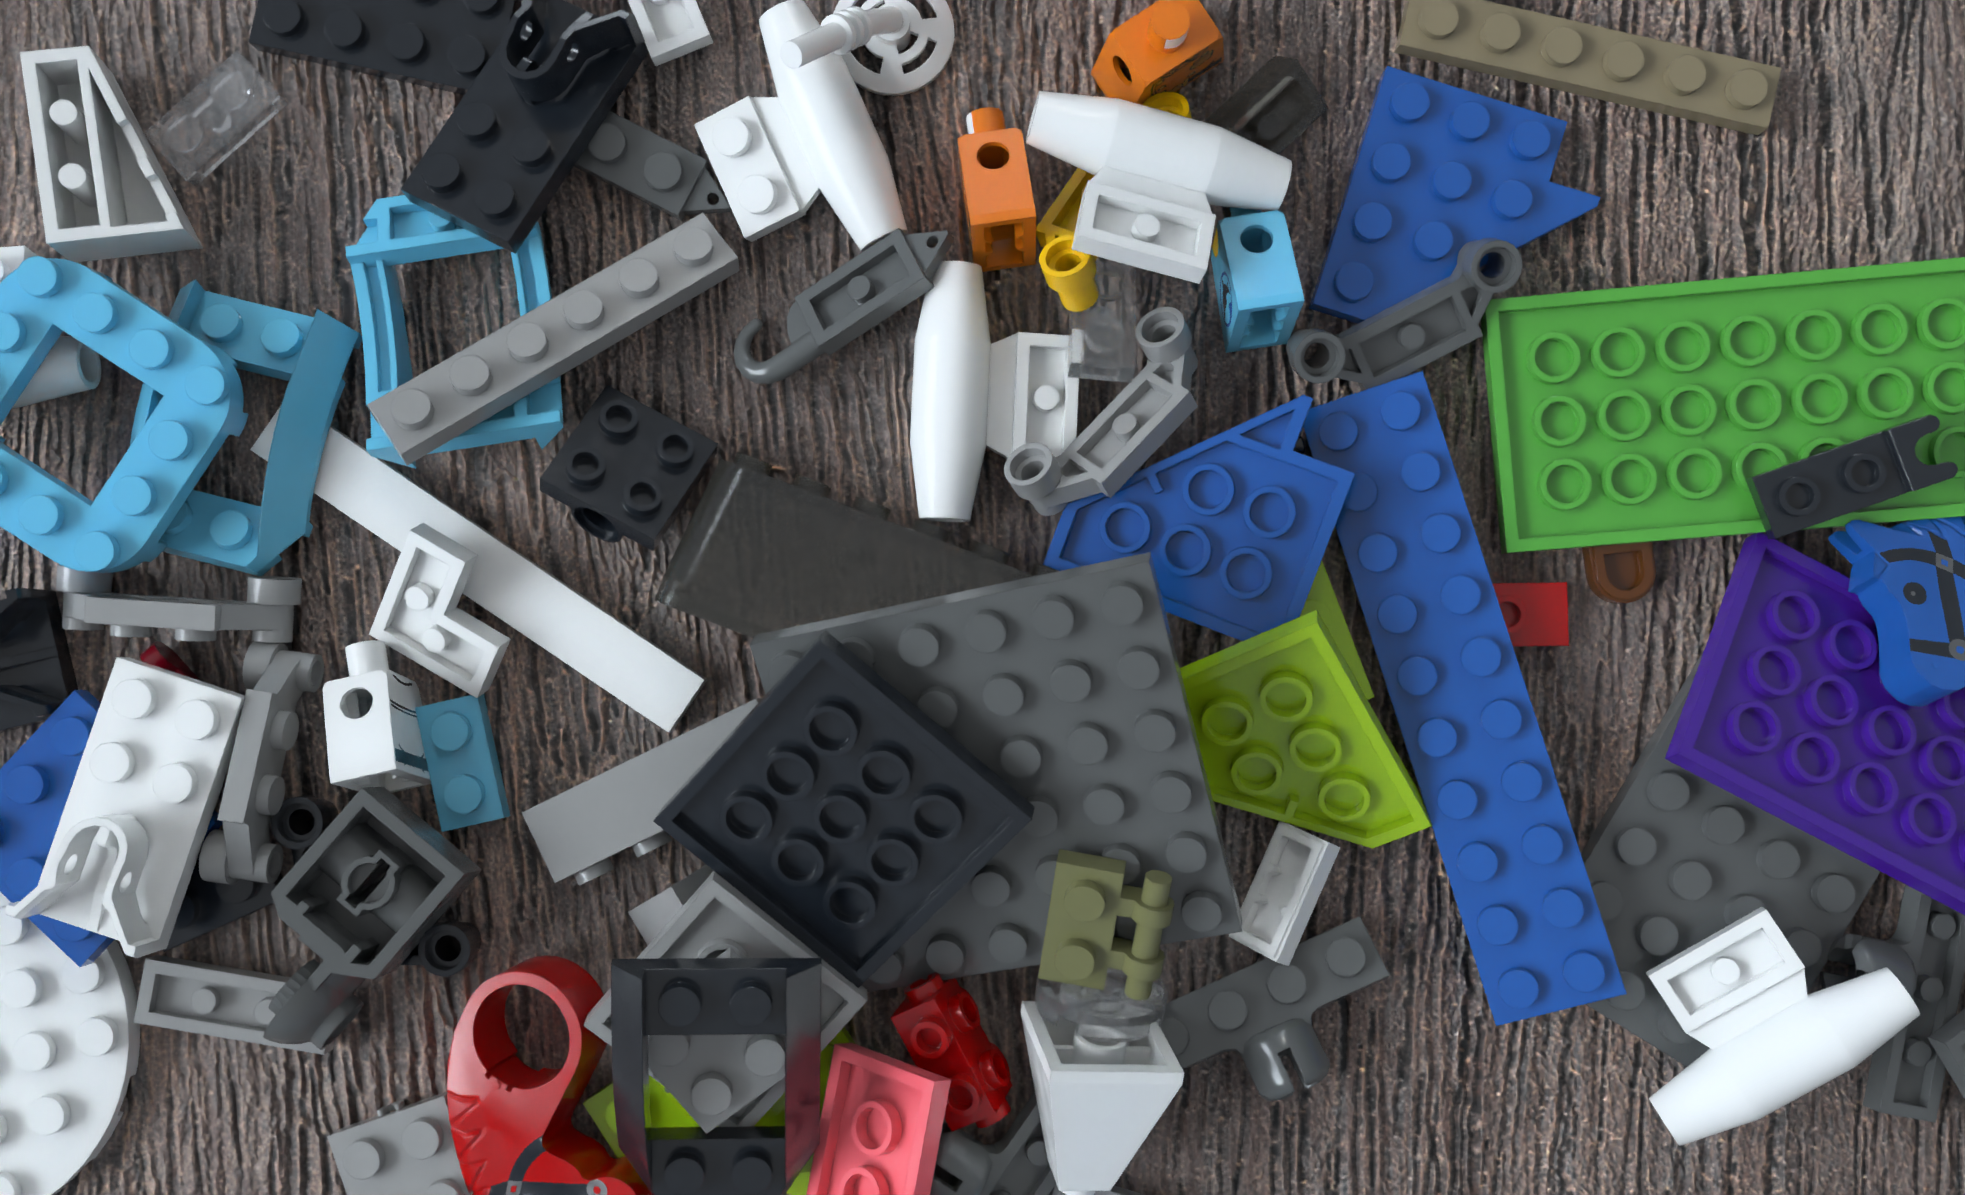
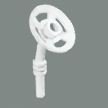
(884, 34)

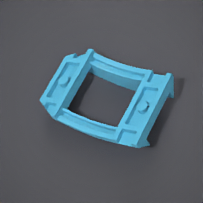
(407, 234)
(283, 346)

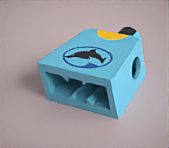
(1255, 279)

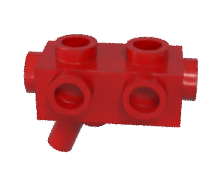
(946, 1038)

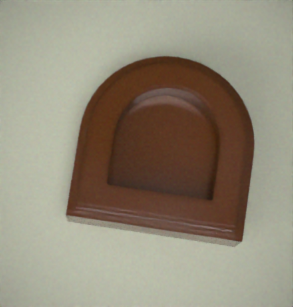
(1620, 571)

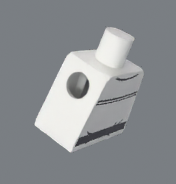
(373, 724)

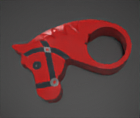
(516, 1121)

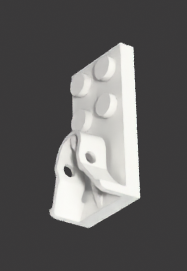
(138, 807)

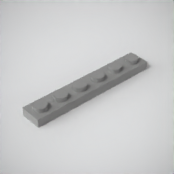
(553, 338)

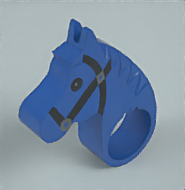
(1916, 595)

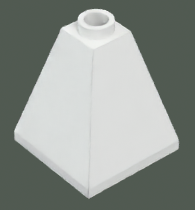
(1096, 1098)

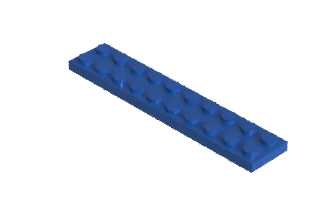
(1463, 705)

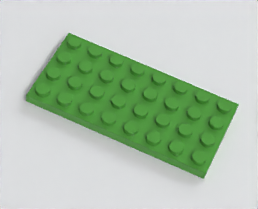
(1660, 400)

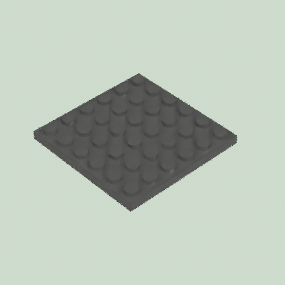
(1080, 710)

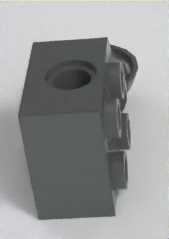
(362, 908)

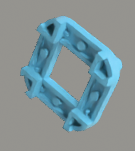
(169, 454)

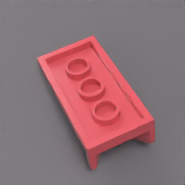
(878, 1126)

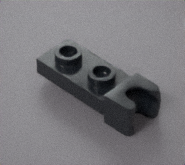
(1846, 478)

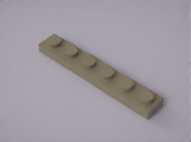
(1591, 61)

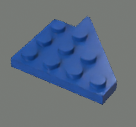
(1427, 181)
(1226, 524)

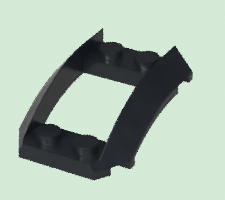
(717, 999)

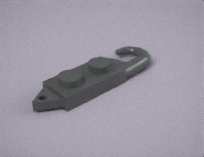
(651, 169)
(848, 302)

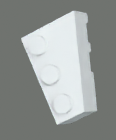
(94, 164)

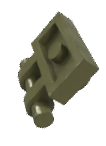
(1083, 918)

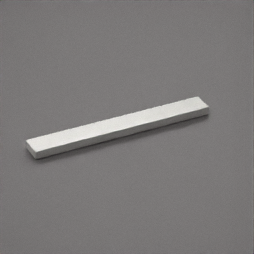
(507, 582)

